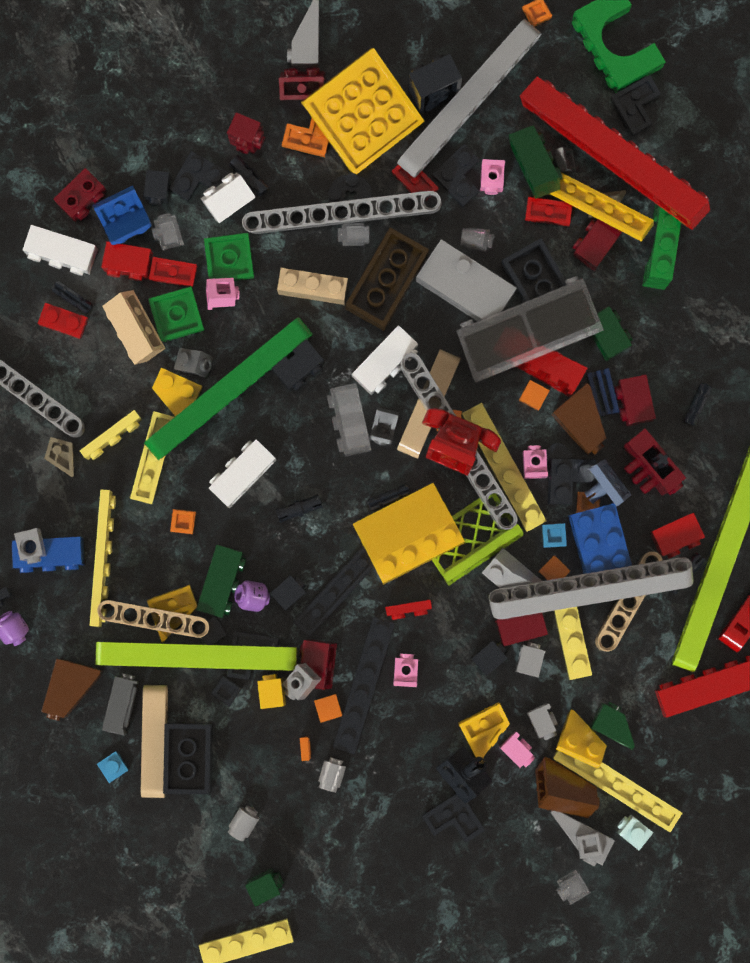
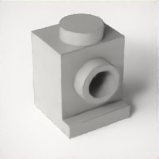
(307, 678)
(543, 721)

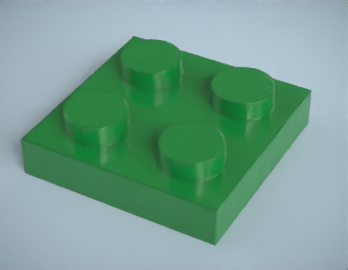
(229, 257)
(176, 314)

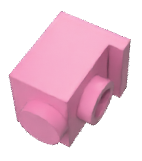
(488, 185)
(221, 292)
(534, 471)
(406, 680)
(517, 750)

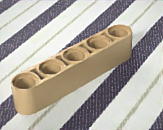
(416, 432)
(626, 614)
(141, 620)
(153, 720)

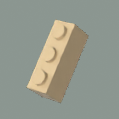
(312, 286)
(133, 327)

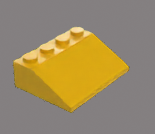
(408, 533)

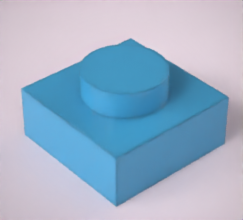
(554, 535)
(112, 766)

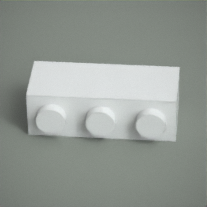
(60, 250)
(385, 361)
(241, 473)

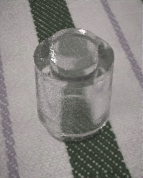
(353, 234)
(477, 238)

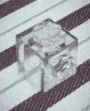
(167, 231)
(572, 887)

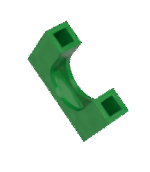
(619, 70)
(661, 264)

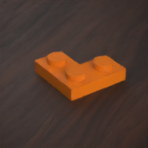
(306, 140)

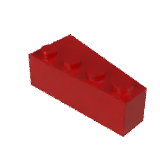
(555, 371)

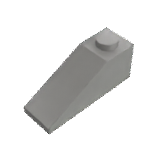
(306, 41)
(508, 571)
(574, 827)

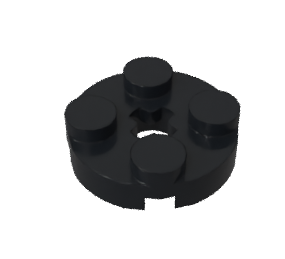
(350, 183)

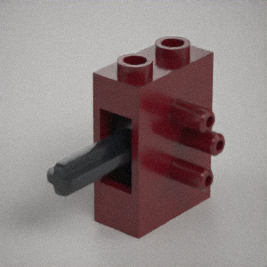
(653, 464)

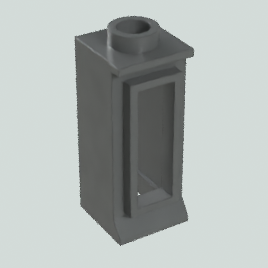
(120, 704)

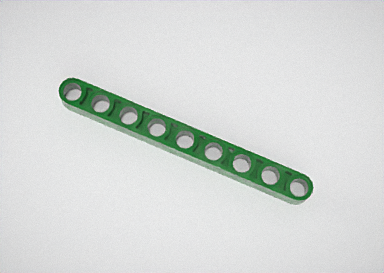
(227, 389)

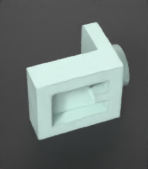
(634, 831)

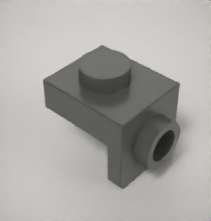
(193, 362)
(384, 426)

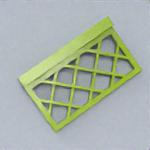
(485, 550)

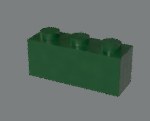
(535, 161)
(221, 581)

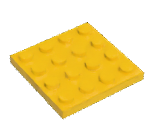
(363, 111)

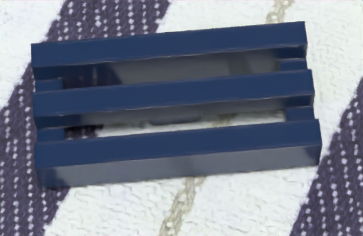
(606, 372)

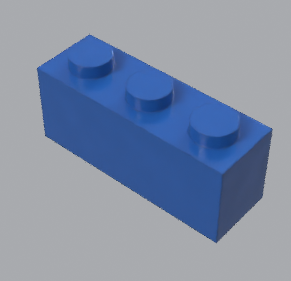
(59, 552)

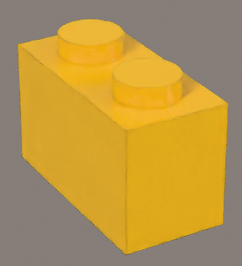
(271, 692)

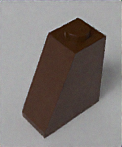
(582, 421)
(68, 687)
(564, 790)

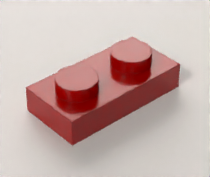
(417, 184)
(548, 211)
(173, 272)
(62, 321)
(399, 611)

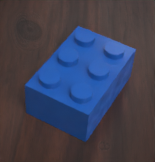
(599, 539)

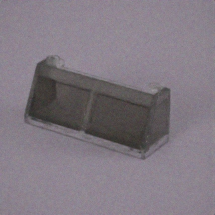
(529, 329)

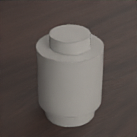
(331, 774)
(243, 823)

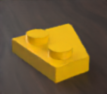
(176, 391)
(177, 601)
(484, 729)
(581, 741)

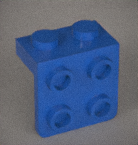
(122, 215)

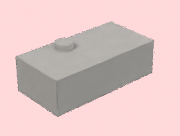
(464, 283)

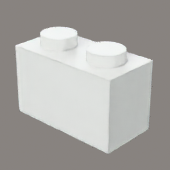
(227, 197)

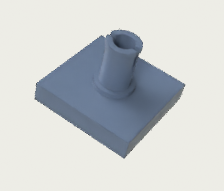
(608, 484)

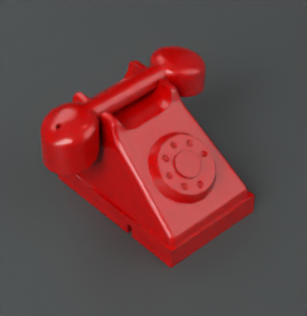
(457, 440)

